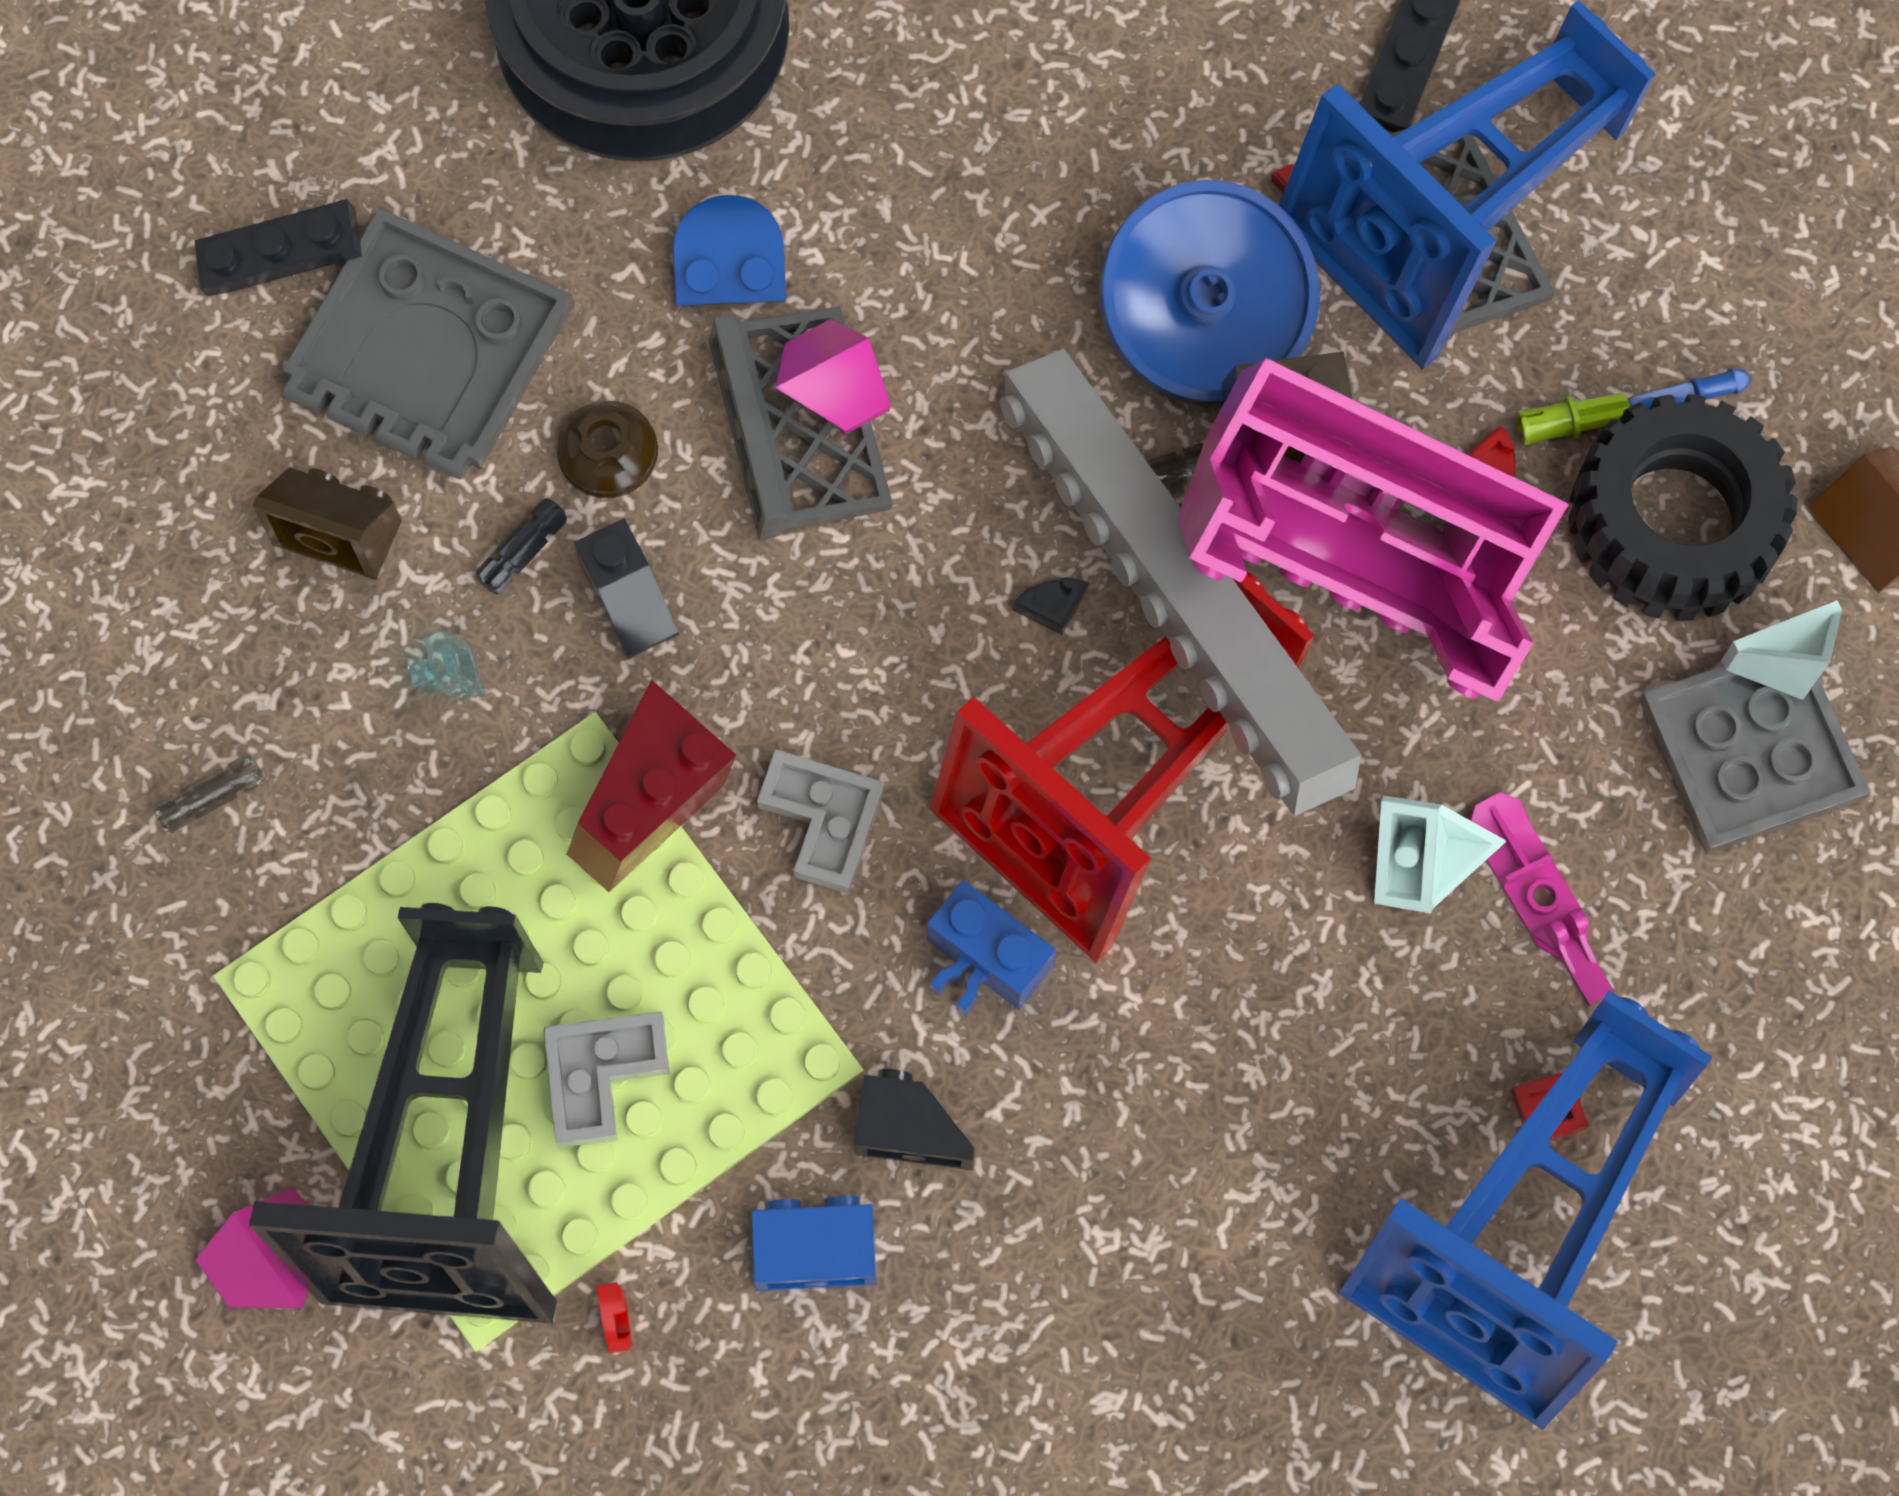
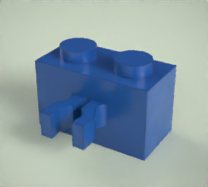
(989, 947)

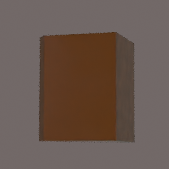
(1863, 515)

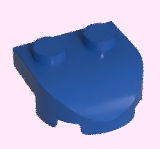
(729, 254)

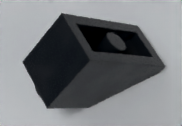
(625, 588)
(908, 1124)

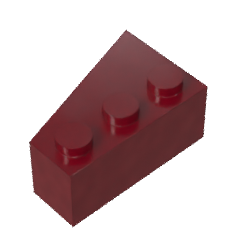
(649, 788)

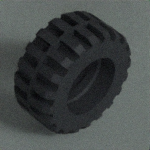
(1708, 444)

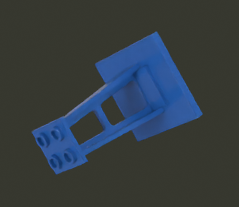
(1395, 230)
(1475, 1311)

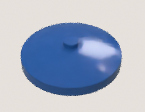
(1206, 285)

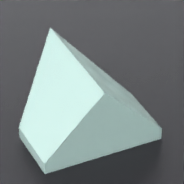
(1788, 653)
(1426, 853)

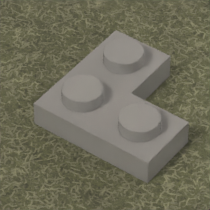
(835, 805)
(586, 1060)

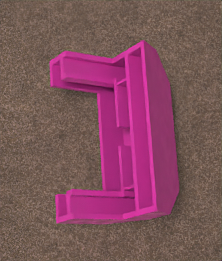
(1341, 522)

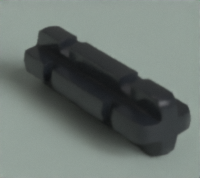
(521, 546)

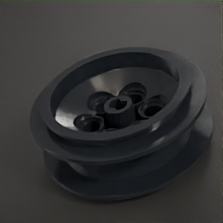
(650, 105)

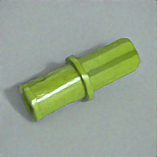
(1569, 417)

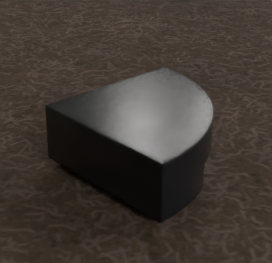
(1052, 602)

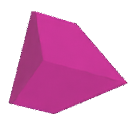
(834, 375)
(246, 1268)

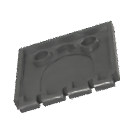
(425, 344)

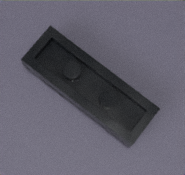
(1407, 61)
(278, 248)

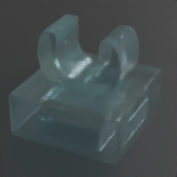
(448, 668)

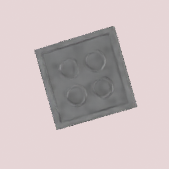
(1751, 755)

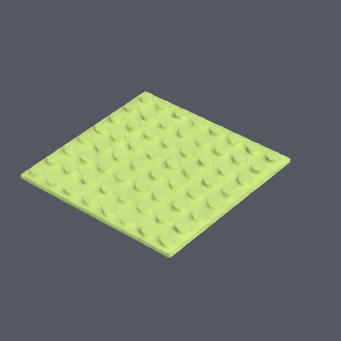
(668, 939)

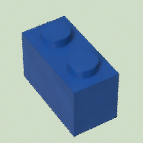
(813, 1245)

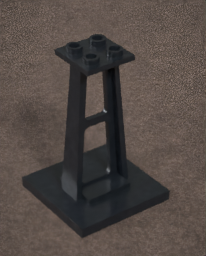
(423, 1260)

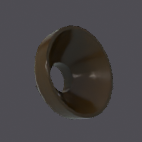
(613, 471)

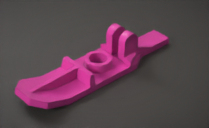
(1522, 868)

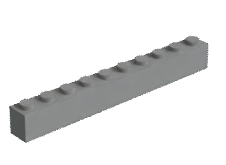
(1207, 620)

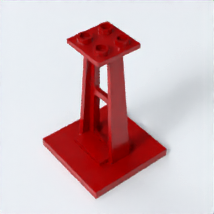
(1045, 832)

